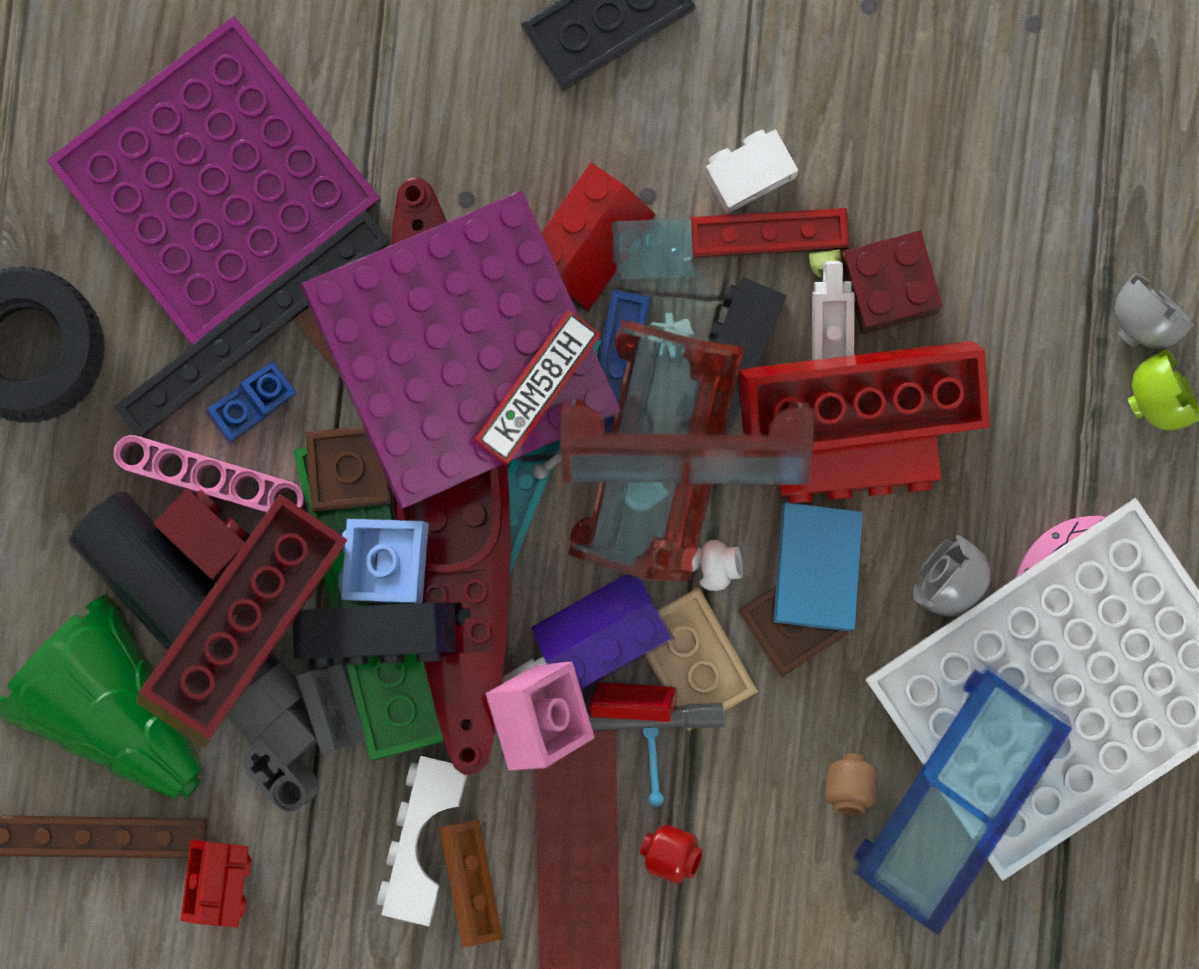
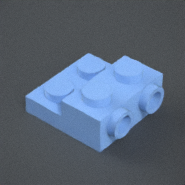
(383, 561)

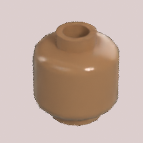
(851, 785)

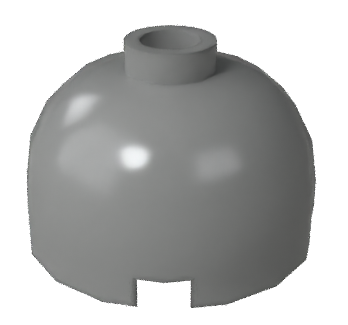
(1149, 316)
(954, 579)

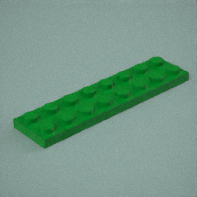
(389, 697)

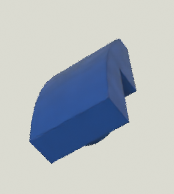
(251, 402)

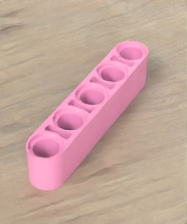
(192, 469)

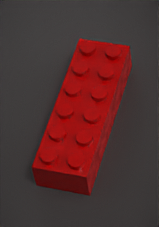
(874, 394)

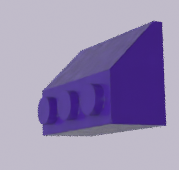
(604, 630)

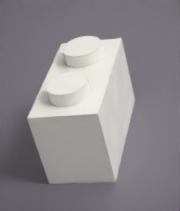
(750, 170)

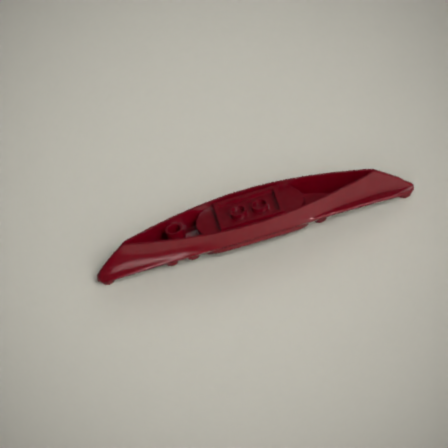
(463, 565)

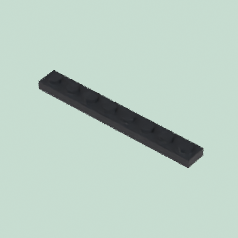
(245, 329)

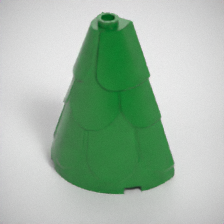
(84, 698)

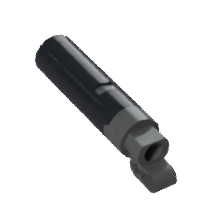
(164, 595)

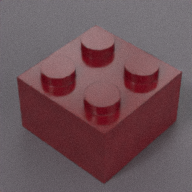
(891, 282)
(201, 534)

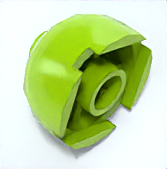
(1163, 394)

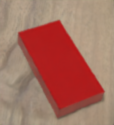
(633, 701)

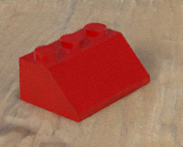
(582, 232)

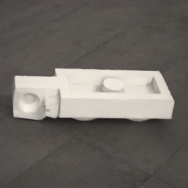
(832, 314)

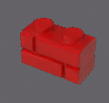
(215, 883)

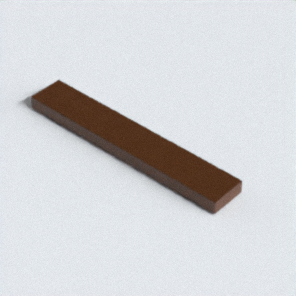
(99, 836)

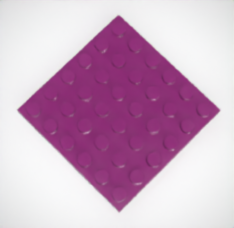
(213, 179)
(441, 335)

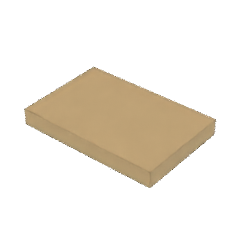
(700, 657)

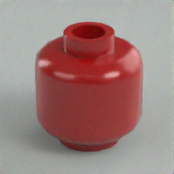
(671, 854)

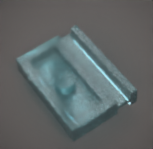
(652, 248)

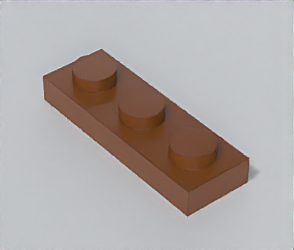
(470, 883)

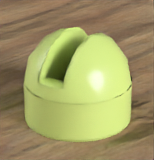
(817, 258)

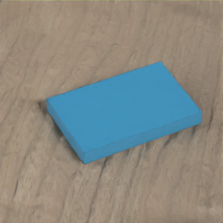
(818, 567)

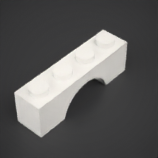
(411, 891)

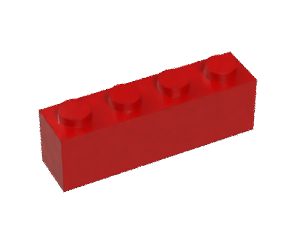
(871, 468)

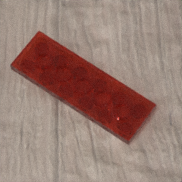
(579, 858)

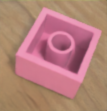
(540, 716)

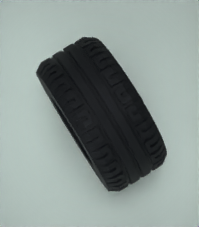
(80, 347)

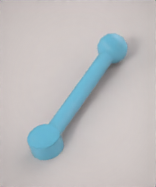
(656, 798)

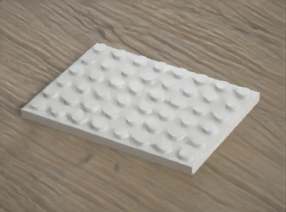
(1098, 635)

